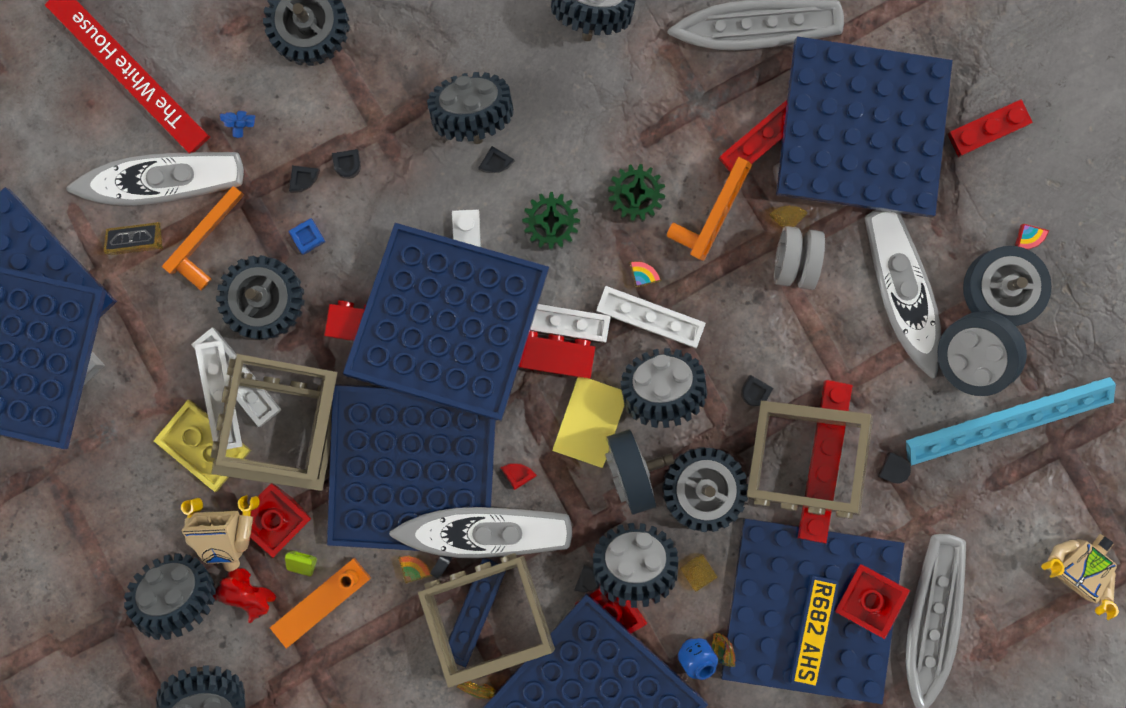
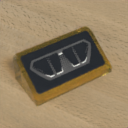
(133, 239)

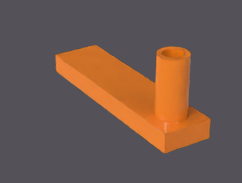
(702, 243)
(179, 259)
(320, 603)

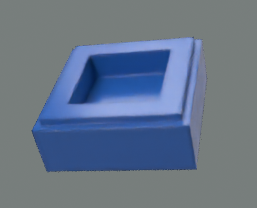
(307, 236)

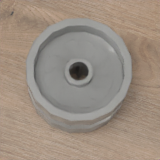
(799, 258)

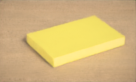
(589, 419)
(190, 443)

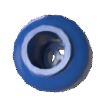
(698, 658)

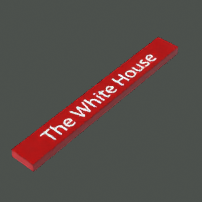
(129, 73)

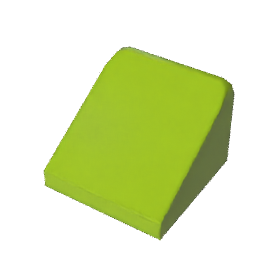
(300, 563)

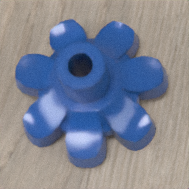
(238, 122)

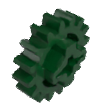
(648, 194)
(538, 221)

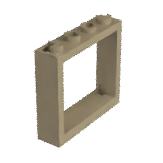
(295, 388)
(819, 415)
(319, 425)
(451, 673)

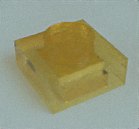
(698, 572)

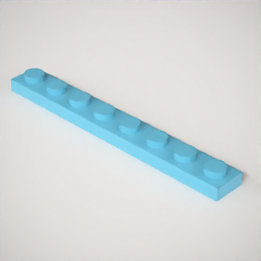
(1010, 421)

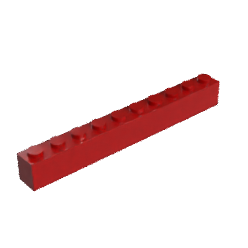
(540, 354)

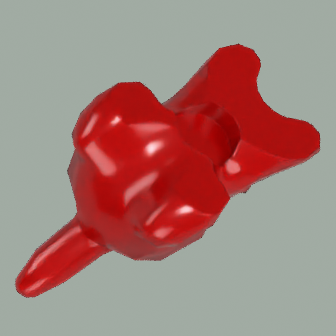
(238, 592)

